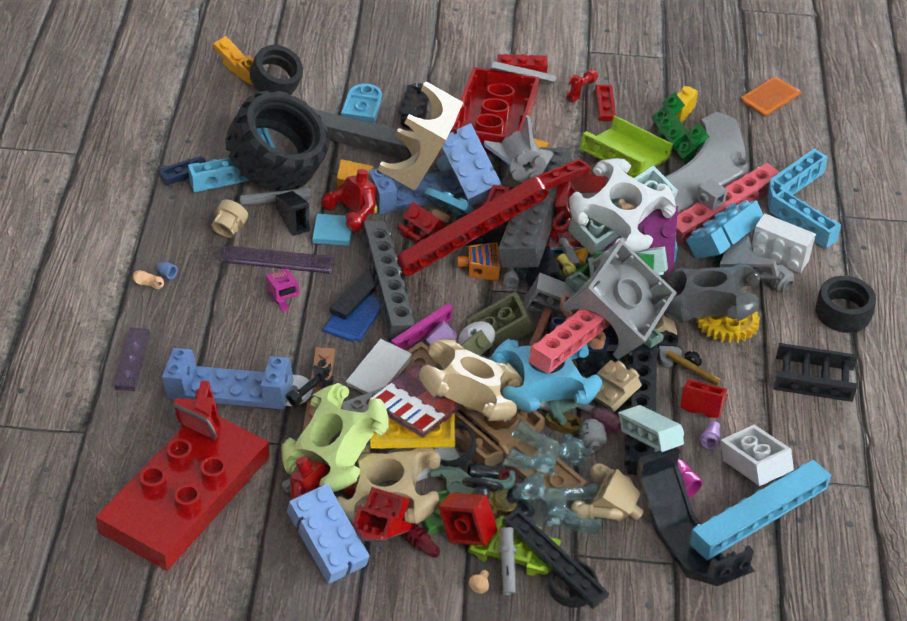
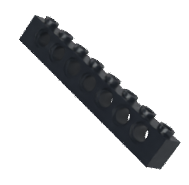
(645, 363)

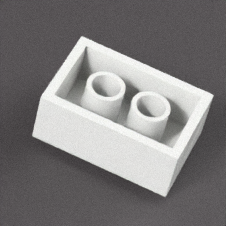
(782, 242)
(757, 455)

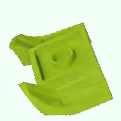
(522, 556)

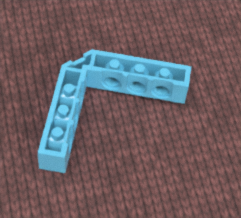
(219, 172)
(797, 212)

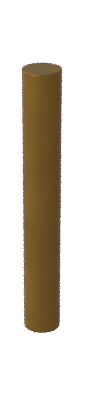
(692, 367)

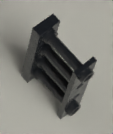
(812, 385)

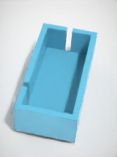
(731, 223)

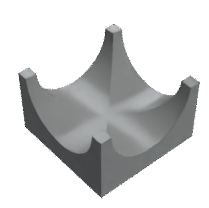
(625, 295)

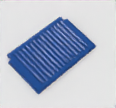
(357, 323)

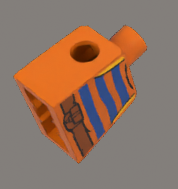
(481, 261)

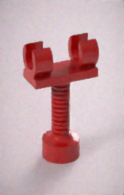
(577, 82)

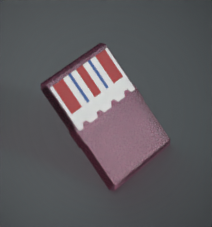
(413, 405)

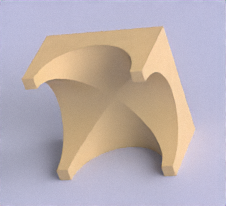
(426, 138)

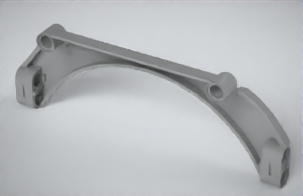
(717, 160)

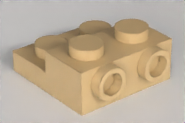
(617, 384)

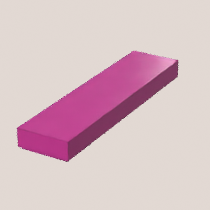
(423, 328)

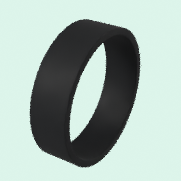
(468, 455)
(567, 601)

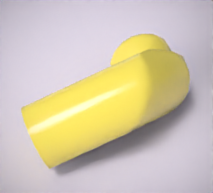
(569, 267)

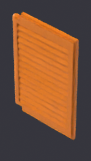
(770, 96)

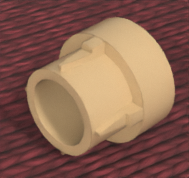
(229, 218)

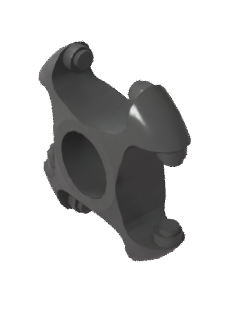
(712, 292)

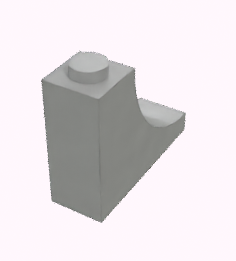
(743, 253)

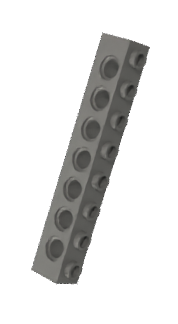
(390, 289)

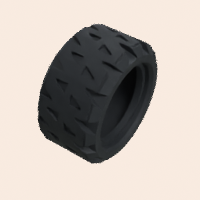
(262, 162)

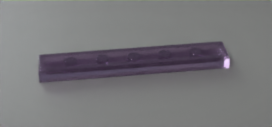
(277, 259)

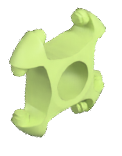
(326, 423)

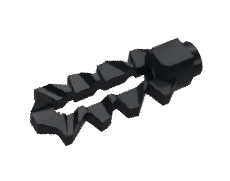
(406, 109)

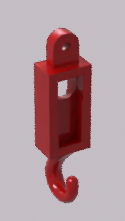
(562, 206)

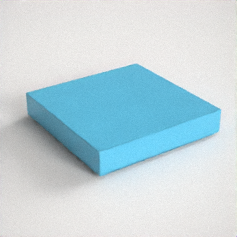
(331, 230)

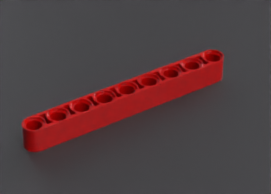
(472, 226)

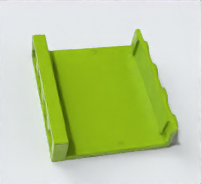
(630, 143)

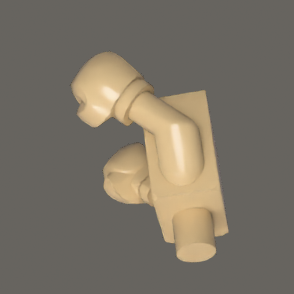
(613, 500)

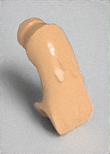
(147, 279)

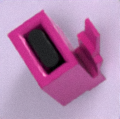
(282, 286)

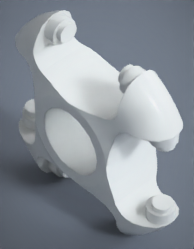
(622, 187)

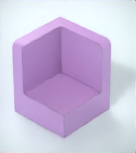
(442, 331)

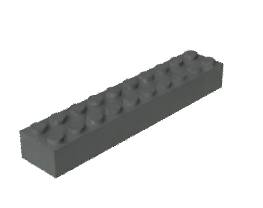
(529, 231)

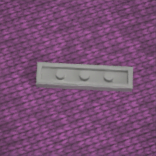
(544, 77)

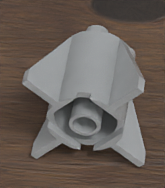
(521, 153)

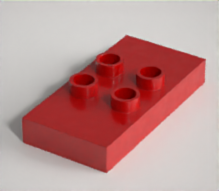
(496, 103)
(181, 492)

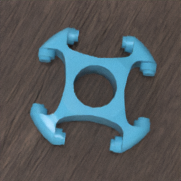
(538, 387)

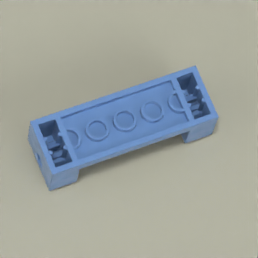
(395, 196)
(229, 385)

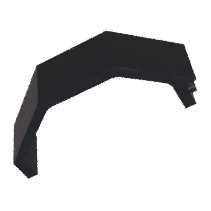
(675, 520)

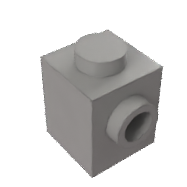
(711, 194)

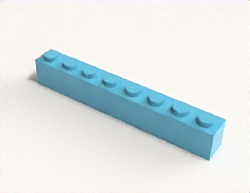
(759, 509)

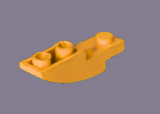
(234, 59)

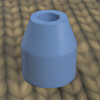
(167, 270)

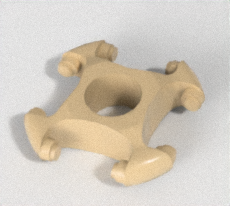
(470, 379)
(399, 467)

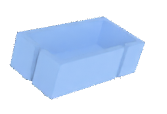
(470, 164)
(328, 533)

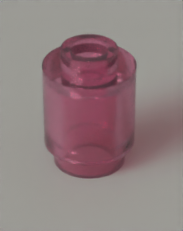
(608, 419)

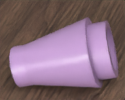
(711, 436)

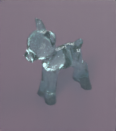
(571, 449)
(557, 498)

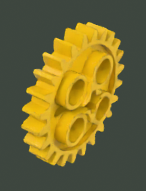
(728, 328)

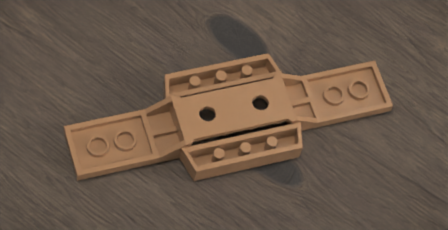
(486, 450)

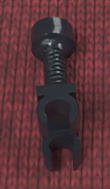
(295, 397)

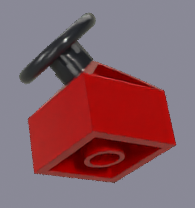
(469, 516)

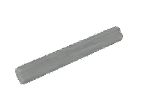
(269, 197)

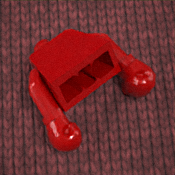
(357, 195)
(308, 478)

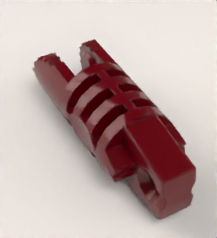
(421, 540)

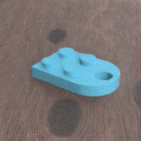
(363, 104)
(448, 202)

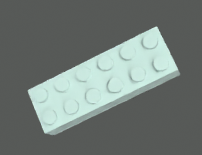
(598, 236)

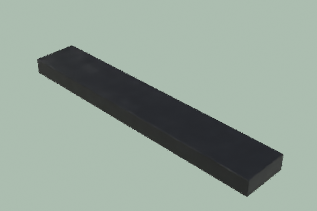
(556, 558)

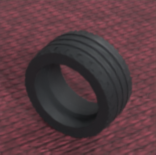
(281, 57)
(850, 289)

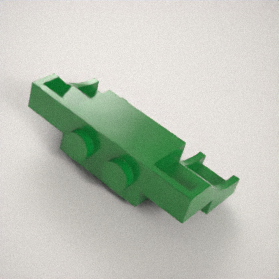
(670, 127)

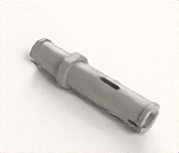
(507, 553)

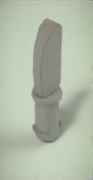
(569, 251)

